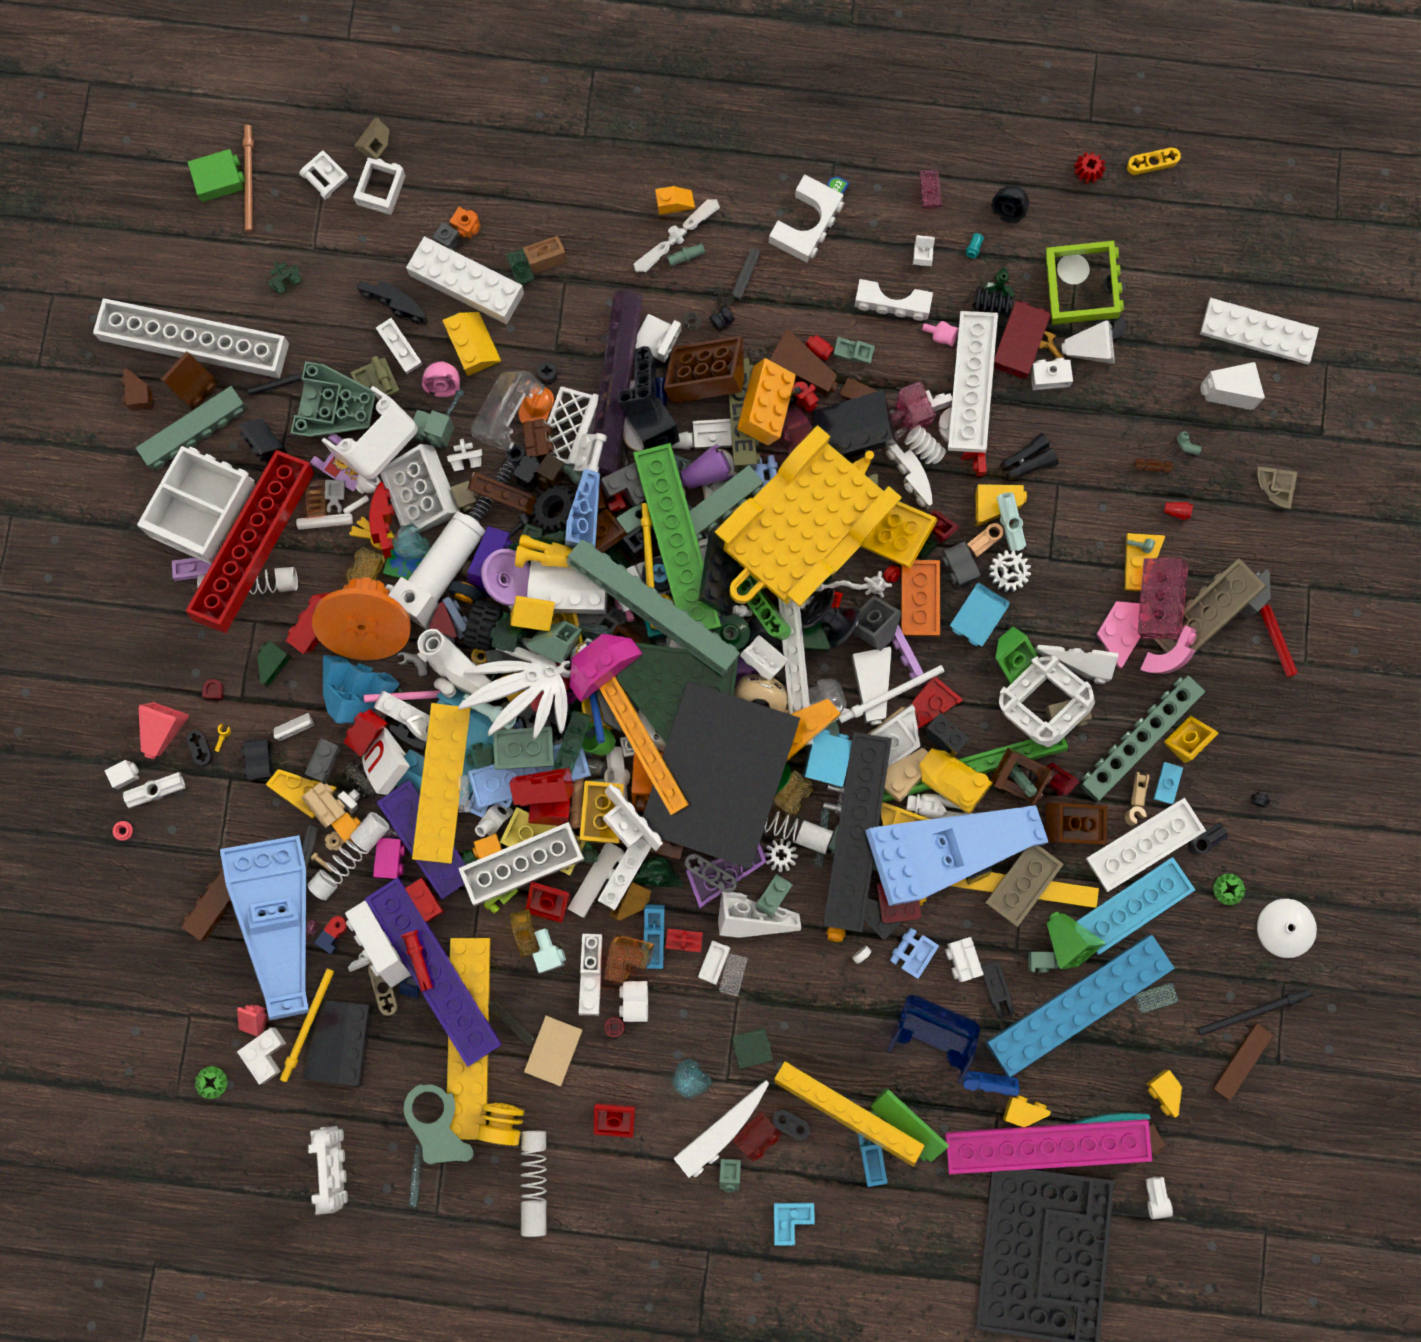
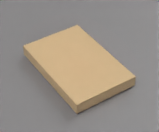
(553, 1050)

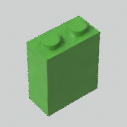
(216, 175)

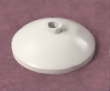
(1274, 932)

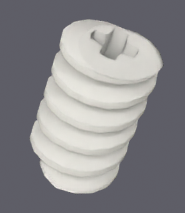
(926, 444)

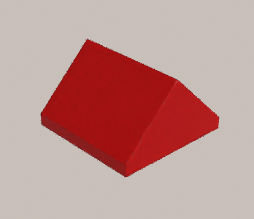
(547, 902)
(614, 1120)

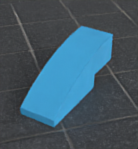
(655, 933)
(872, 1162)

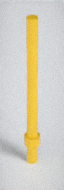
(646, 523)
(291, 1061)

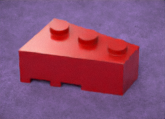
(302, 634)
(542, 787)

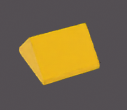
(532, 613)
(1190, 739)

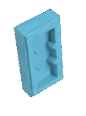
(1168, 783)

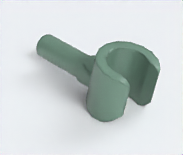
(1146, 547)

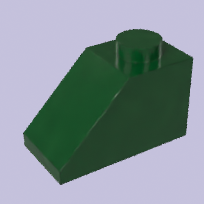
(271, 662)

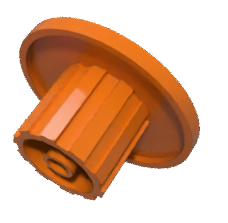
(361, 621)

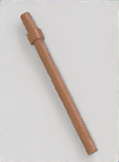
(248, 145)

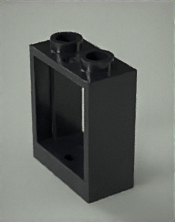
(943, 738)

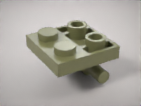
(377, 375)

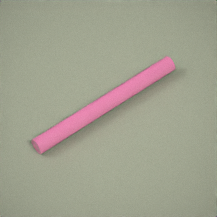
(404, 696)

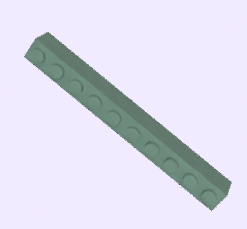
(652, 607)

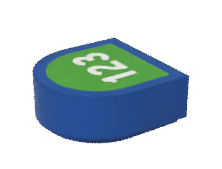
(838, 184)

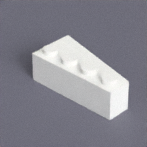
(376, 945)

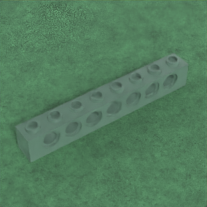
(1191, 693)

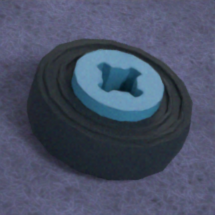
(660, 581)

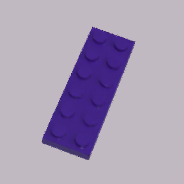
(401, 811)

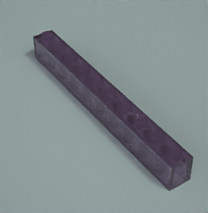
(616, 375)

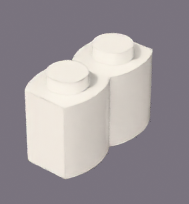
(634, 1001)

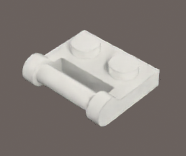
(328, 170)
(589, 452)

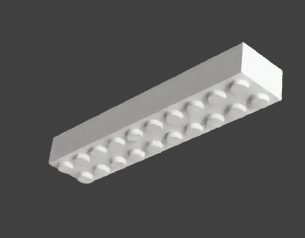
(202, 338)

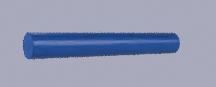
(597, 718)

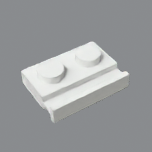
(712, 432)

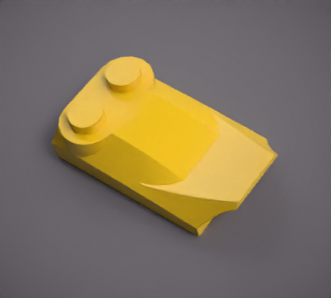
(954, 779)

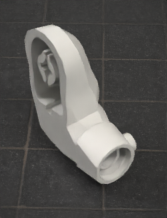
(449, 661)

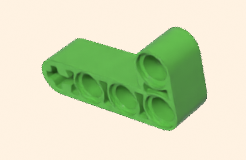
(763, 608)

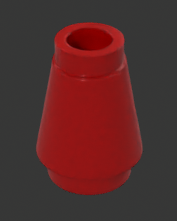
(1181, 510)

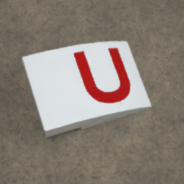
(384, 763)

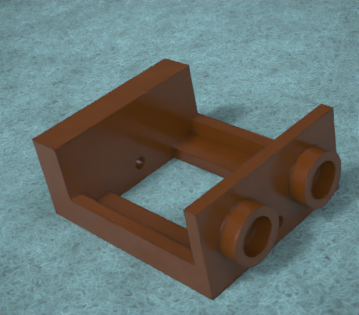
(1010, 757)

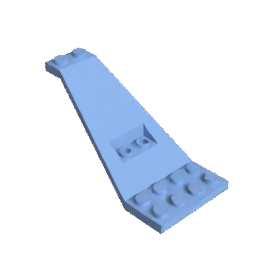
(935, 853)
(267, 880)

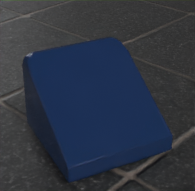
(409, 987)

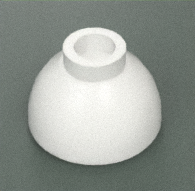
(368, 486)

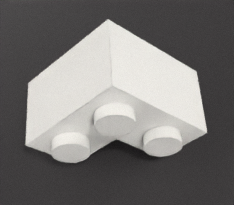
(257, 1055)

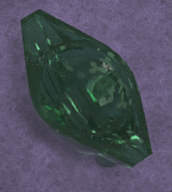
(658, 873)

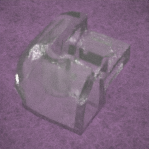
(828, 689)

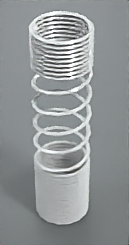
(285, 580)
(809, 836)
(365, 837)
(533, 1212)

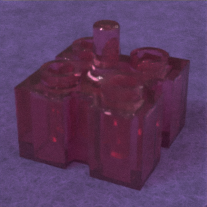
(914, 406)

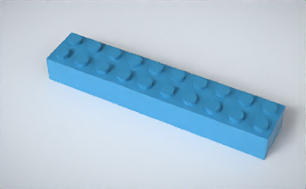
(1079, 1005)

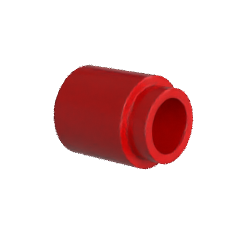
(820, 347)

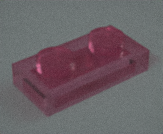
(930, 188)

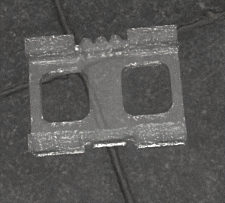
(465, 802)

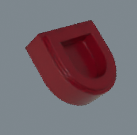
(212, 689)

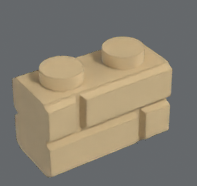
(323, 804)

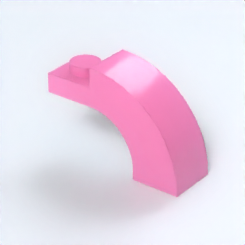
(1175, 658)

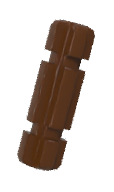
(1153, 465)

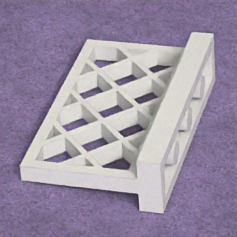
(584, 427)

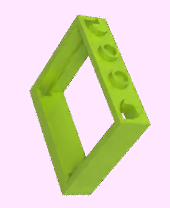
(1091, 314)

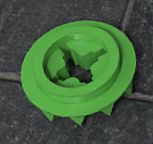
(1220, 887)
(220, 1082)

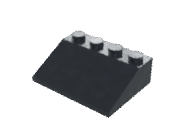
(857, 424)
(338, 1043)

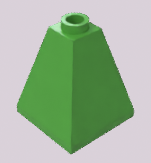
(1071, 941)

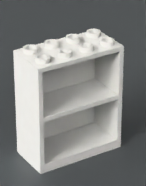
(196, 504)

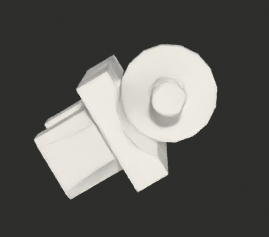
(456, 459)

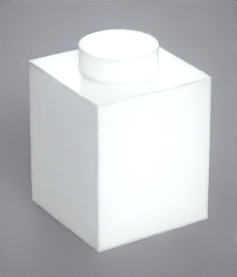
(122, 774)

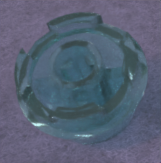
(409, 543)
(690, 1080)

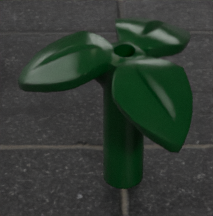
(1001, 278)

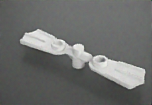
(676, 235)

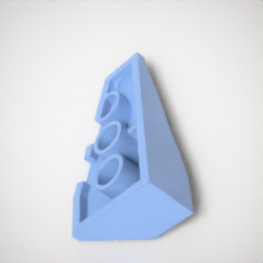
(583, 513)

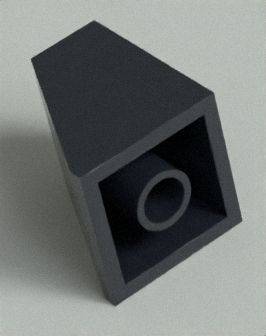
(653, 427)

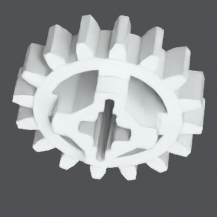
(1016, 575)

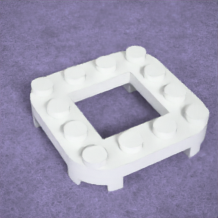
(1040, 670)
(329, 1169)

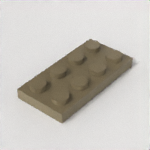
(1024, 884)

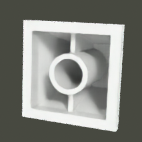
(1092, 344)

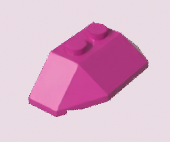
(600, 663)

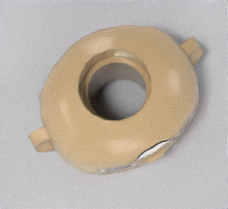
(756, 687)

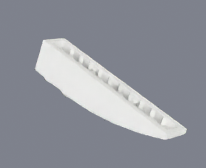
(716, 1137)

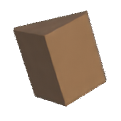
(545, 254)

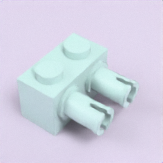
(549, 956)

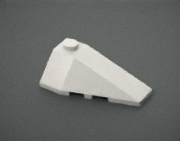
(1092, 665)
(742, 918)

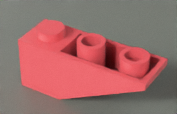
(252, 1019)

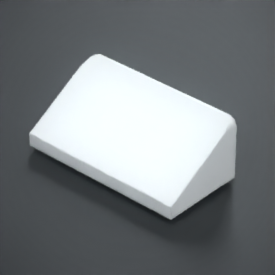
(293, 727)

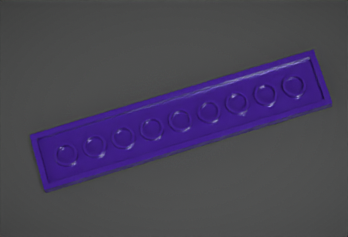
(449, 996)

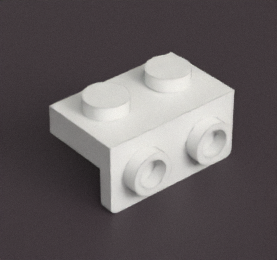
(764, 658)

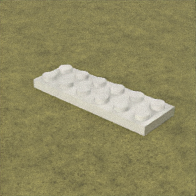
(1259, 331)
(1145, 844)

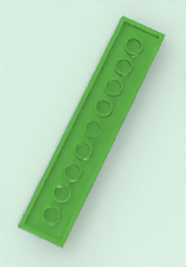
(674, 531)

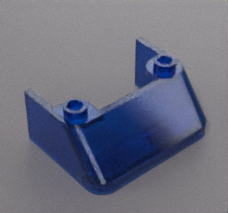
(939, 1029)

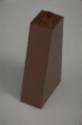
(804, 363)

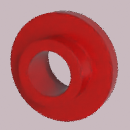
(892, 574)

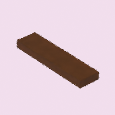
(501, 493)
(1242, 1061)

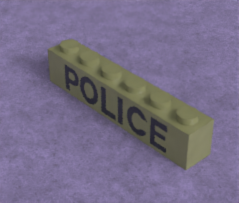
(742, 444)

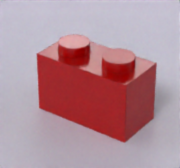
(364, 731)
(424, 900)

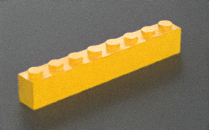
(849, 1114)

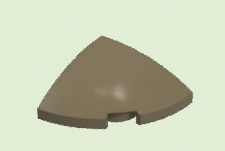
(1278, 485)

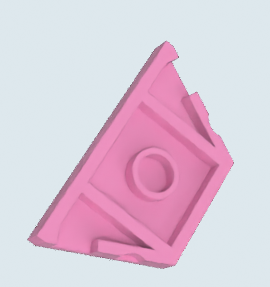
(1120, 630)

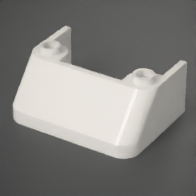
(380, 442)

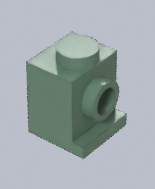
(1041, 961)

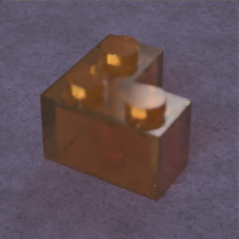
(626, 953)

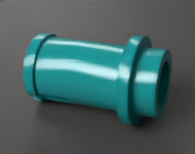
(974, 246)

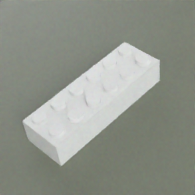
(465, 280)
(521, 864)

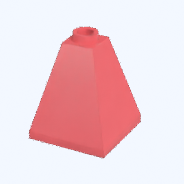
(158, 727)

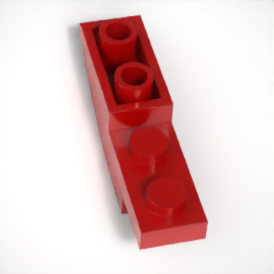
(380, 519)

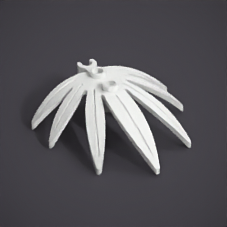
(534, 678)

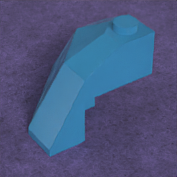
(347, 684)

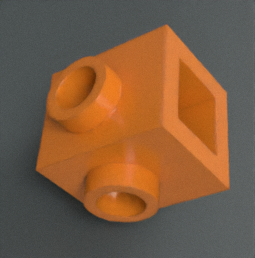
(465, 222)

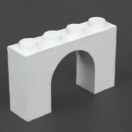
(804, 243)

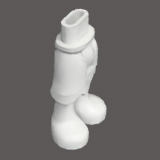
(931, 806)

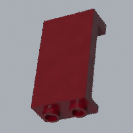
(1021, 339)

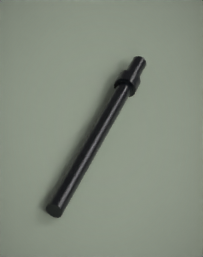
(1289, 999)

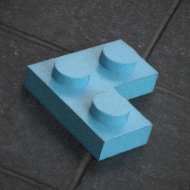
(786, 1216)

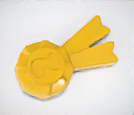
(365, 532)

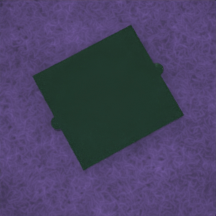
(752, 1048)

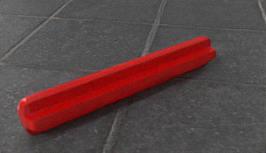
(1278, 640)

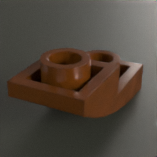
(854, 389)

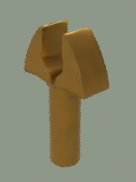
(1050, 346)

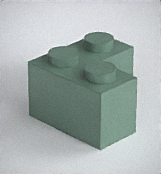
(433, 428)

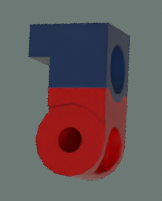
(331, 934)

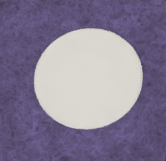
(1073, 269)

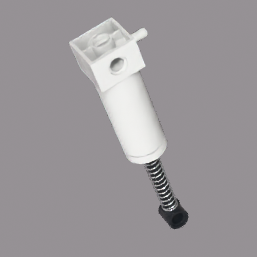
(447, 555)

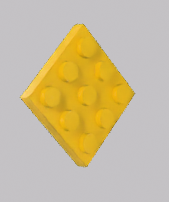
(900, 534)

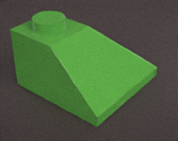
(1014, 653)

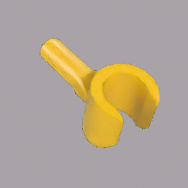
(222, 736)

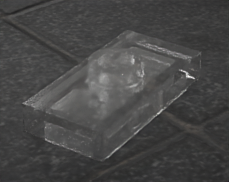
(733, 974)

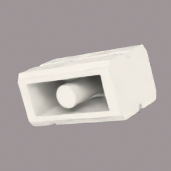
(964, 959)

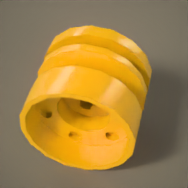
(501, 1124)

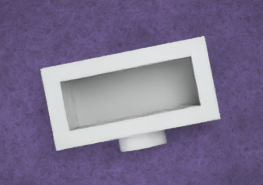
(1051, 374)

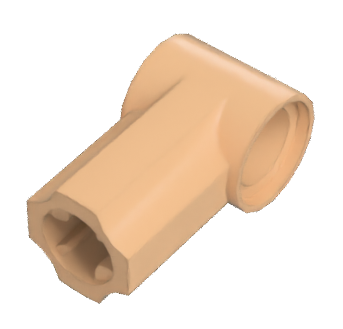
(984, 540)

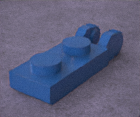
(991, 1082)

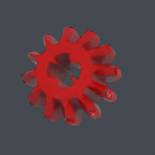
(1093, 162)

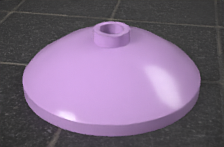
(515, 580)

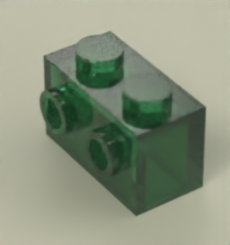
(504, 635)

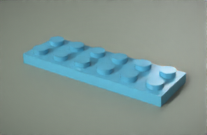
(1137, 903)

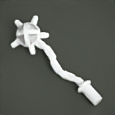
(875, 585)

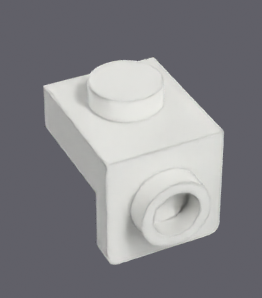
(923, 250)

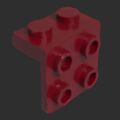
(898, 912)

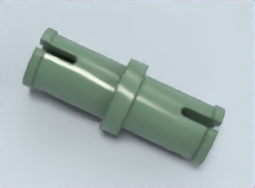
(686, 254)

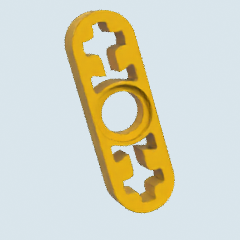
(1159, 155)

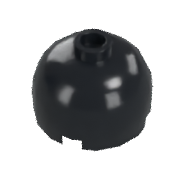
(1011, 204)

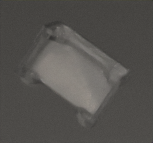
(499, 408)

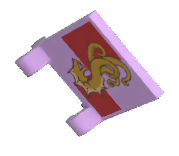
(335, 468)

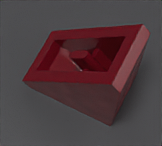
(443, 622)

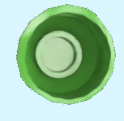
(599, 749)

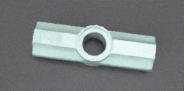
(1009, 511)

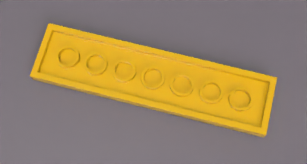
(439, 783)

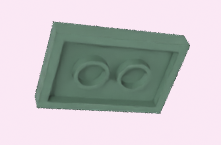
(519, 750)

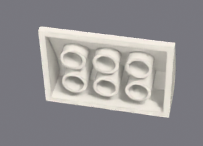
(419, 488)
(567, 589)

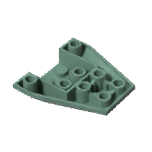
(331, 403)

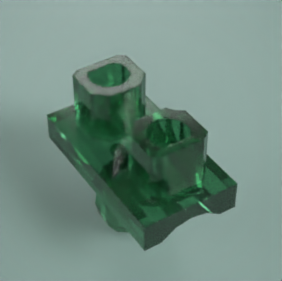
(520, 267)
(277, 283)

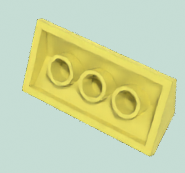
(520, 830)

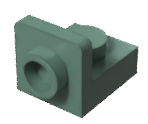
(729, 1175)

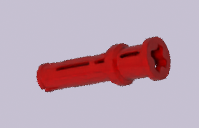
(414, 950)

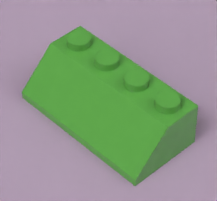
(901, 1117)

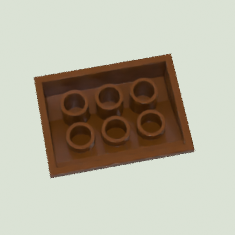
(705, 369)

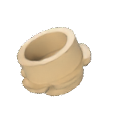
(329, 841)

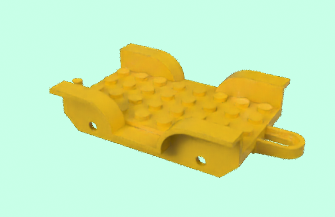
(804, 521)

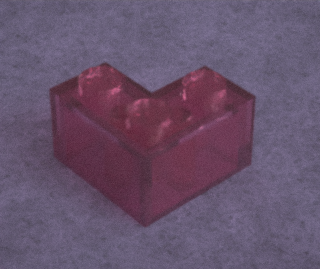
(795, 428)

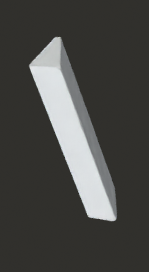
(595, 880)

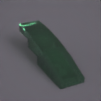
(573, 741)

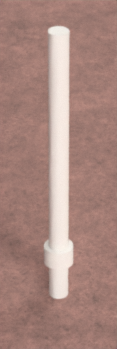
(857, 710)

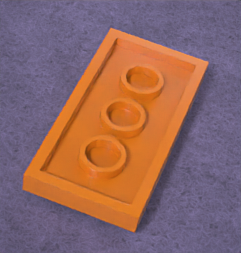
(920, 598)

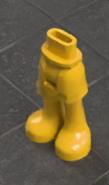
(554, 554)

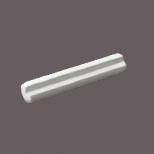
(324, 521)

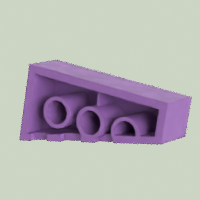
(705, 891)

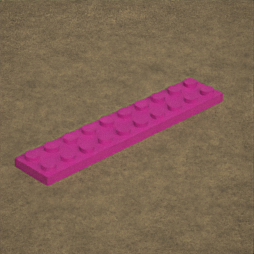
(1049, 1146)

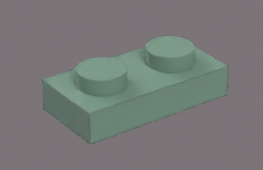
(774, 895)

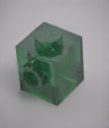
(480, 755)

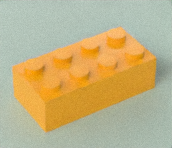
(766, 401)

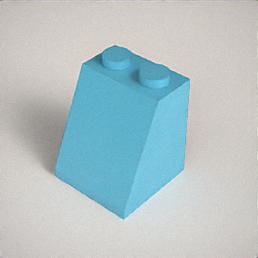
(979, 614)
(828, 758)

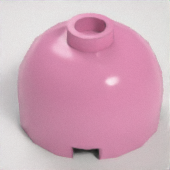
(441, 379)

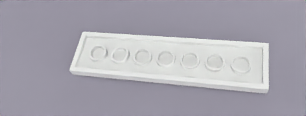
(973, 382)

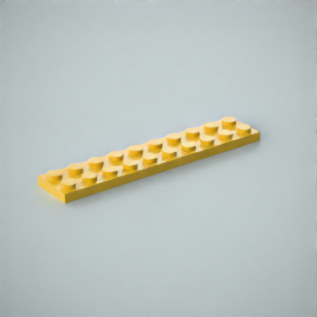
(470, 1083)

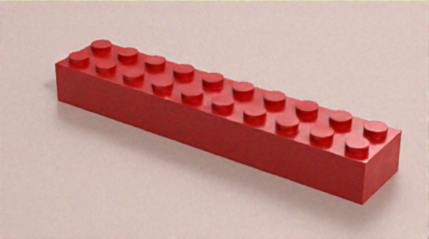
(250, 542)

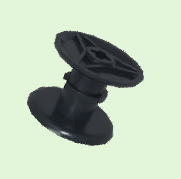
(821, 610)

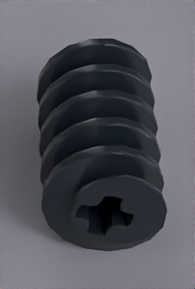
(991, 300)

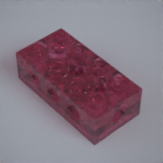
(1154, 589)

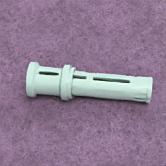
(491, 711)

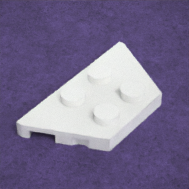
(904, 734)

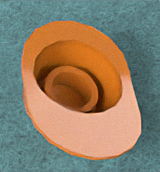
(536, 407)

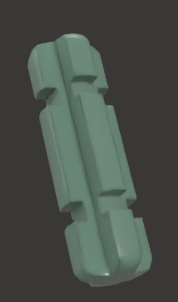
(1023, 781)

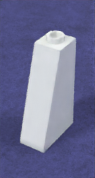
(872, 679)

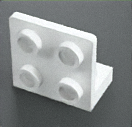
(658, 336)

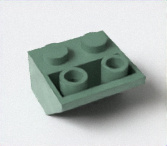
(557, 642)

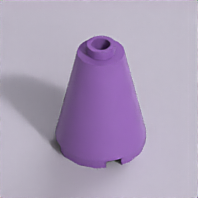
(707, 469)

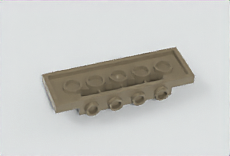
(1218, 603)

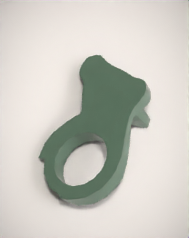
(436, 1138)

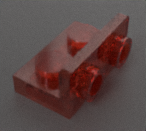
(757, 1137)

